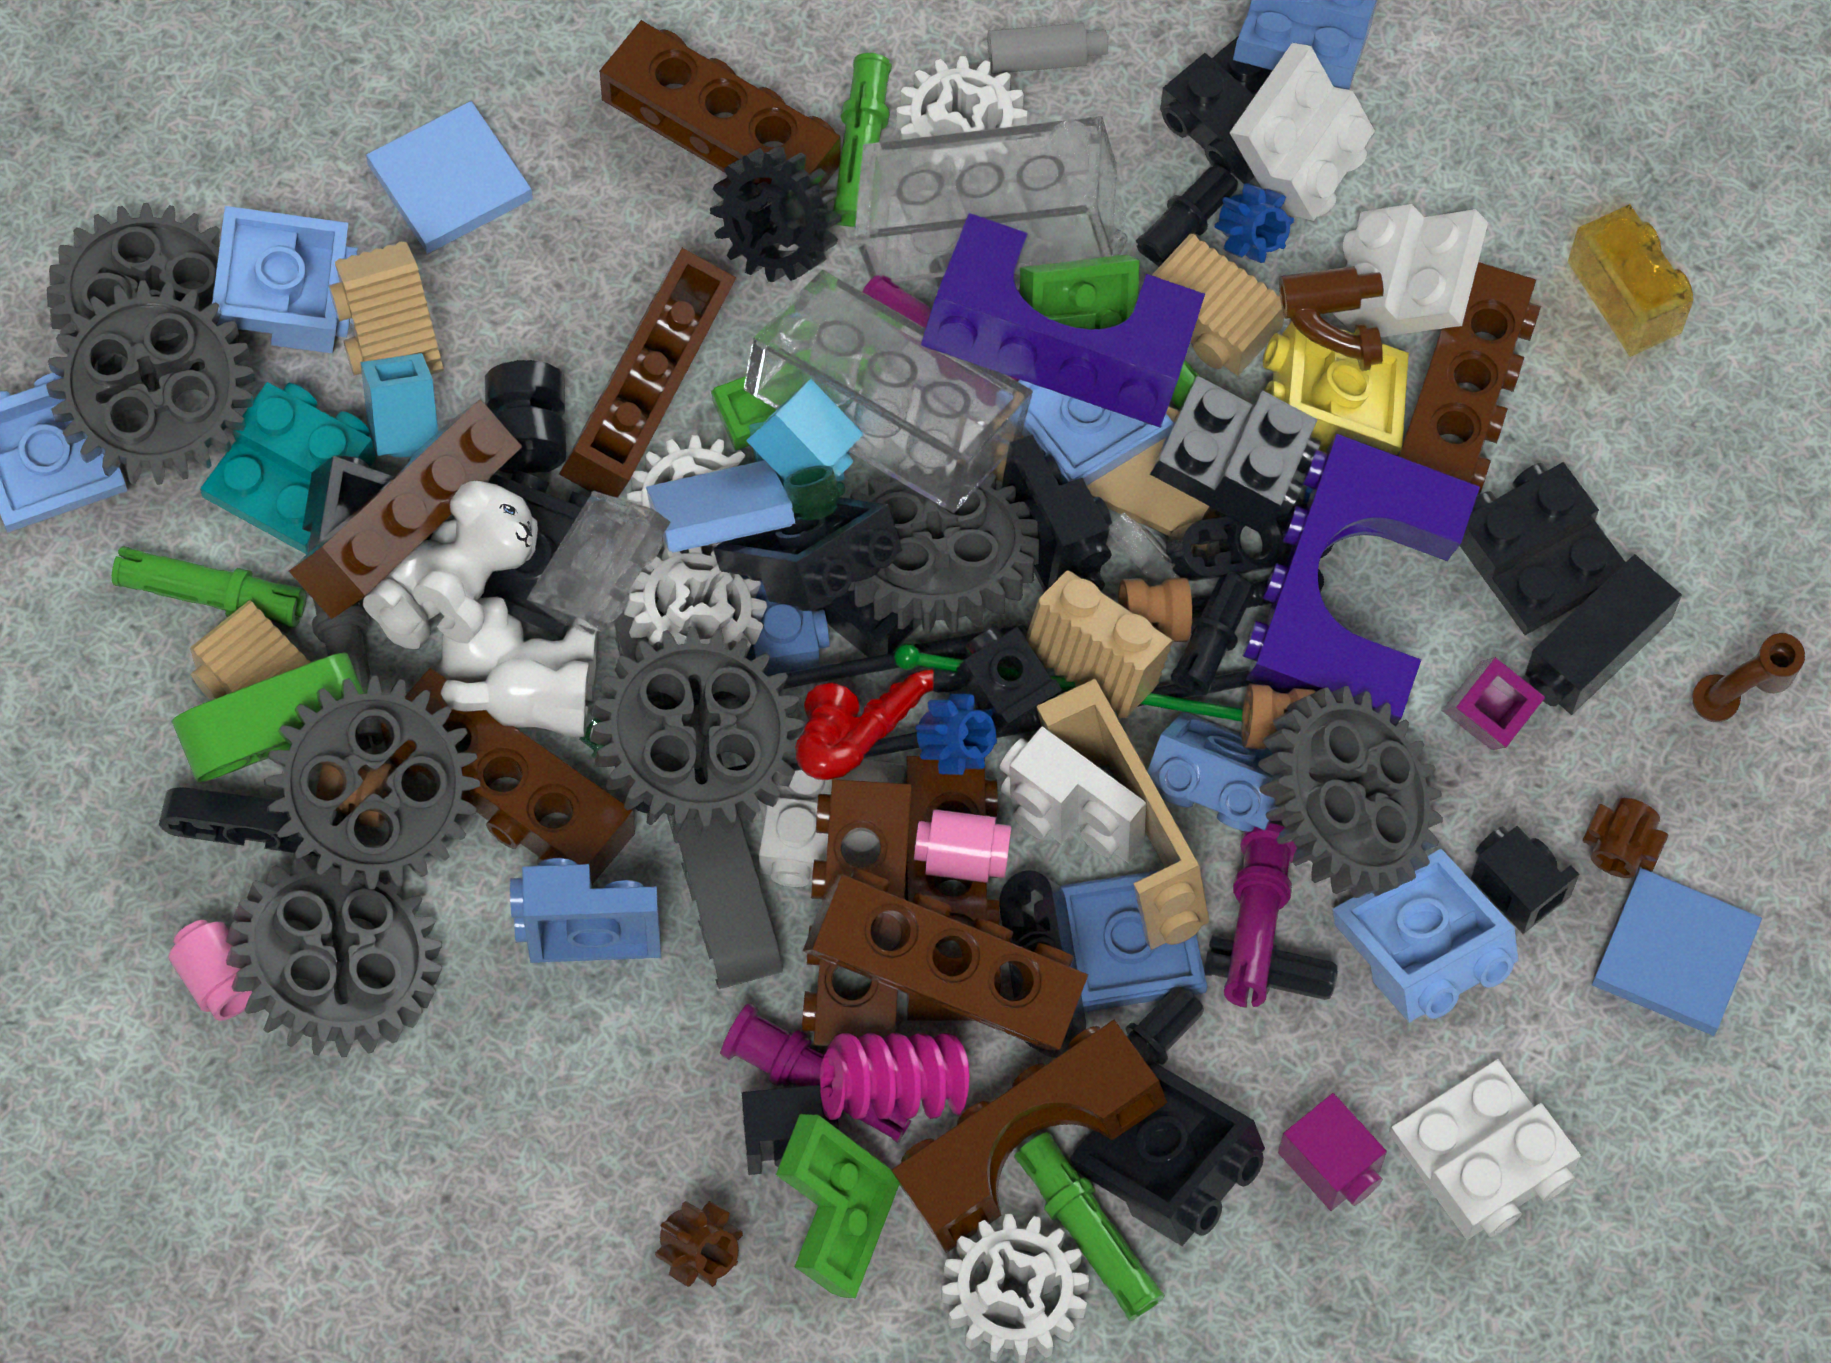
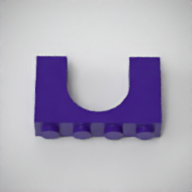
(1114, 368)
(1352, 495)

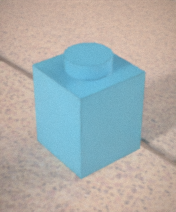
(399, 404)
(806, 434)

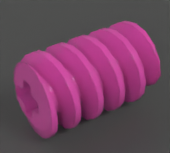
(893, 1071)

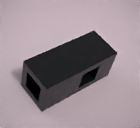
(1602, 635)

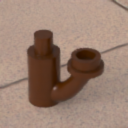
(1331, 291)
(1771, 670)

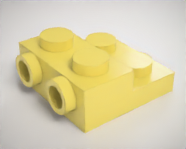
(1337, 393)

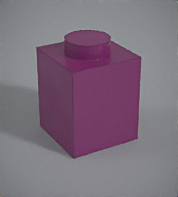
(1493, 704)
(1334, 1154)

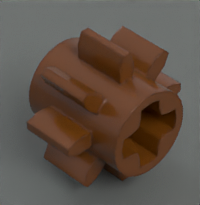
(1625, 837)
(699, 1244)

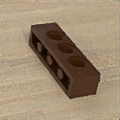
(651, 59)
(1495, 306)
(648, 375)
(546, 786)
(960, 794)
(885, 813)
(844, 938)

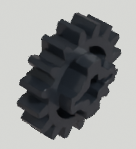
(775, 214)

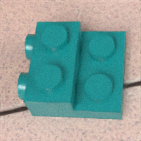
(273, 459)

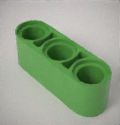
(245, 723)

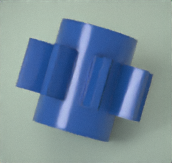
(1254, 223)
(956, 734)

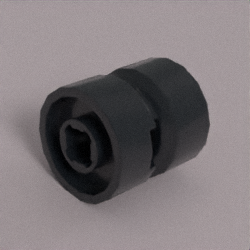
(530, 405)

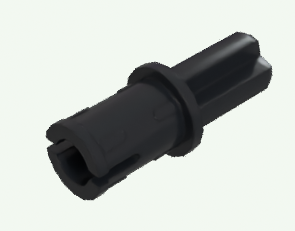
(1187, 214)
(1213, 634)
(1286, 972)
(1165, 1025)

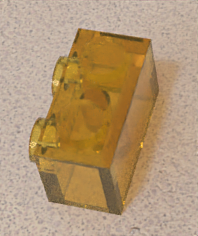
(1631, 279)

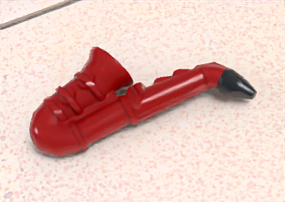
(838, 739)

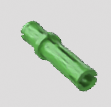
(863, 120)
(207, 585)
(1079, 1212)

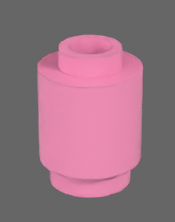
(963, 846)
(201, 964)

